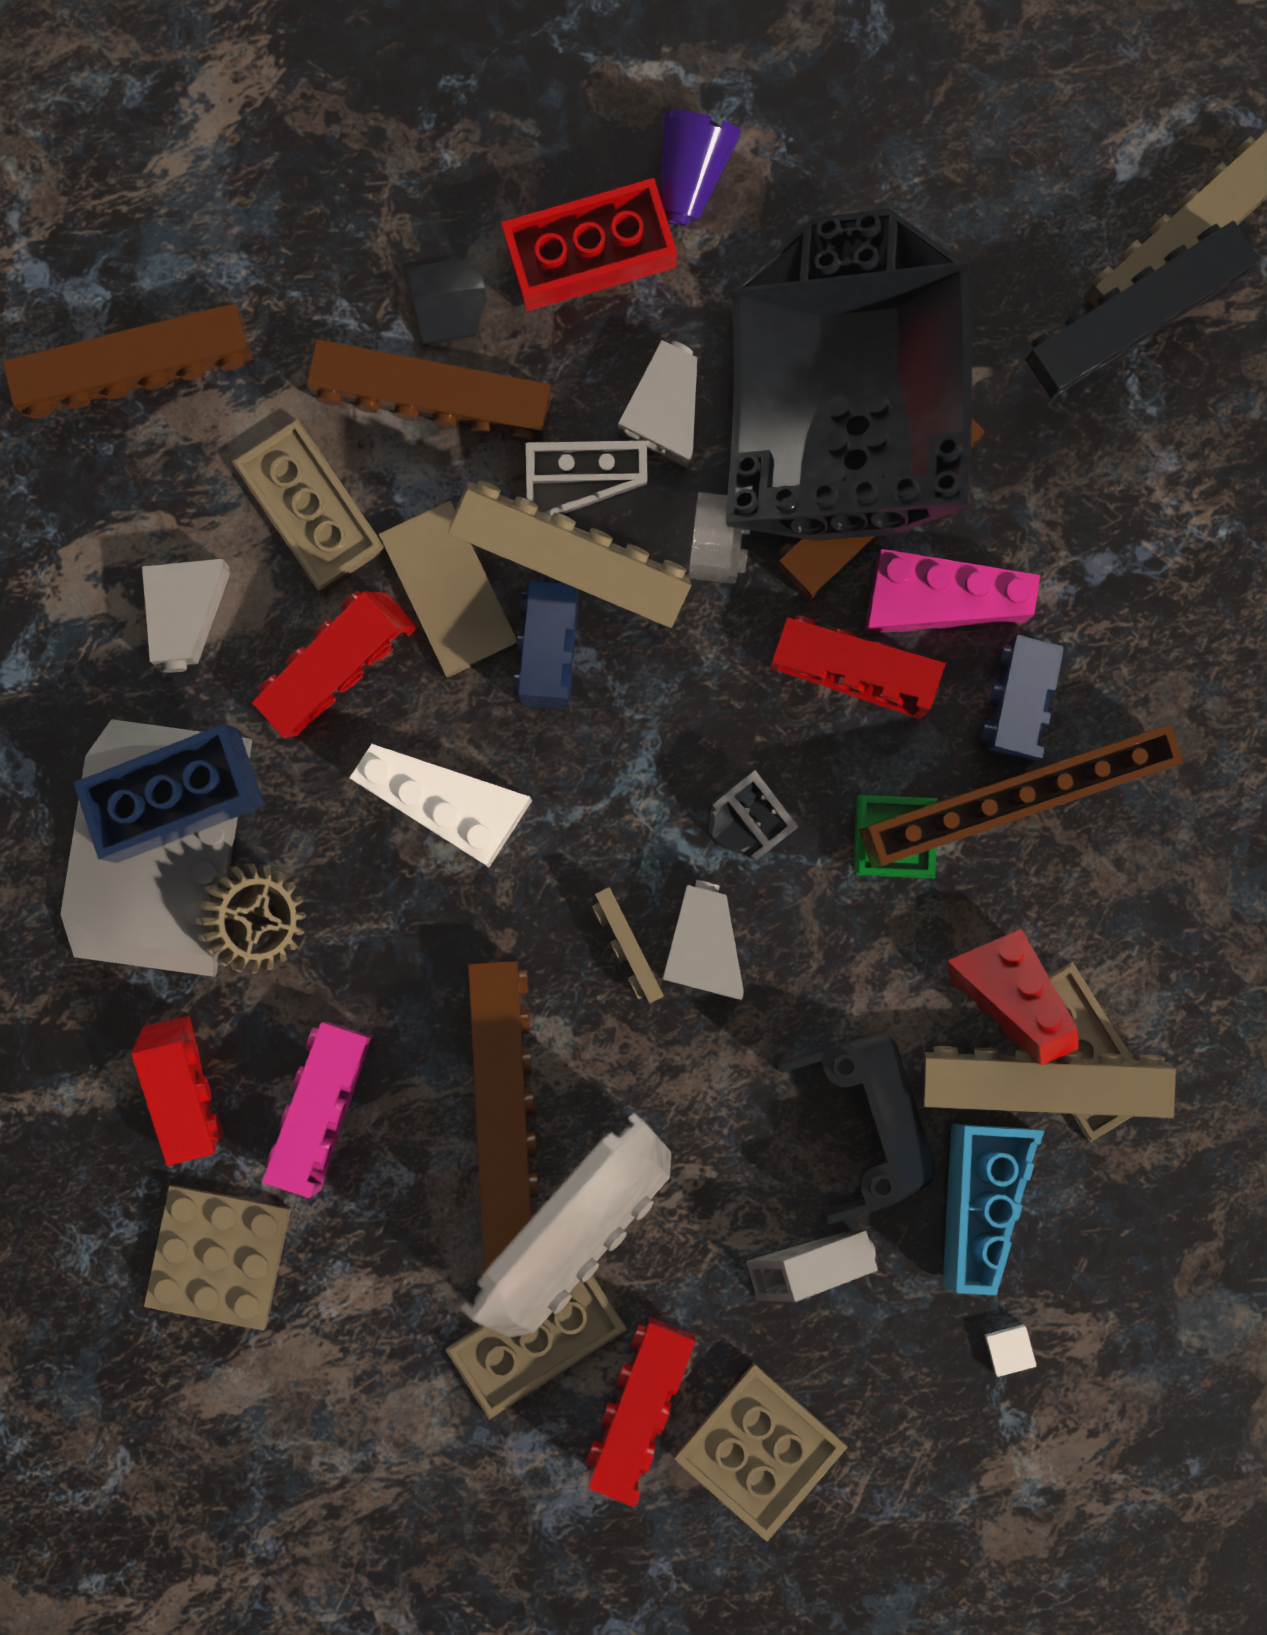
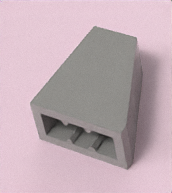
(665, 404)
(181, 609)
(704, 944)
(812, 1267)

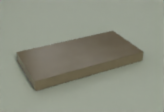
(308, 505)
(448, 590)
(1094, 1037)
(509, 1368)

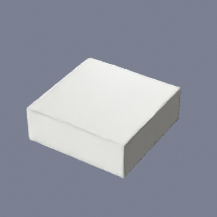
(1010, 1350)

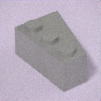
(582, 473)

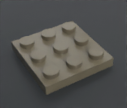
(217, 1257)
(760, 1452)

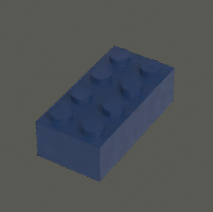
(168, 794)

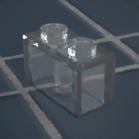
(714, 545)

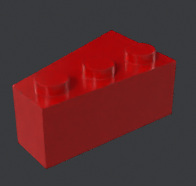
(1018, 995)

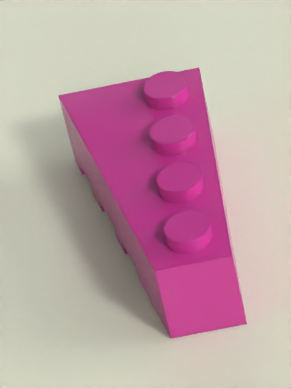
(939, 593)
(317, 1110)

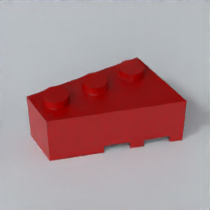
(176, 1090)

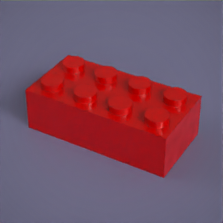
(590, 244)

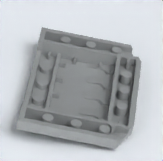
(147, 904)
(572, 1232)

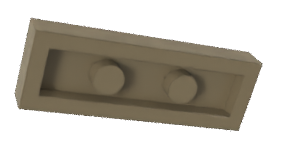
(626, 946)

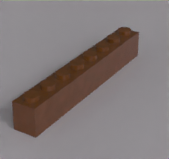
(1020, 796)
(502, 1103)

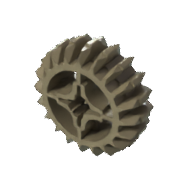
(244, 931)

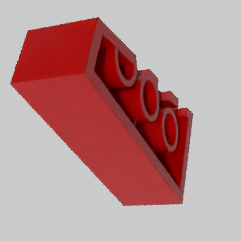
(857, 666)

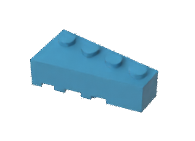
(983, 1202)

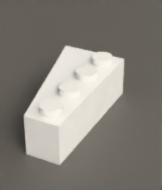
(450, 804)

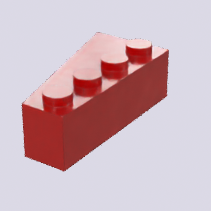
(332, 661)
(639, 1410)

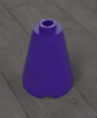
(692, 162)

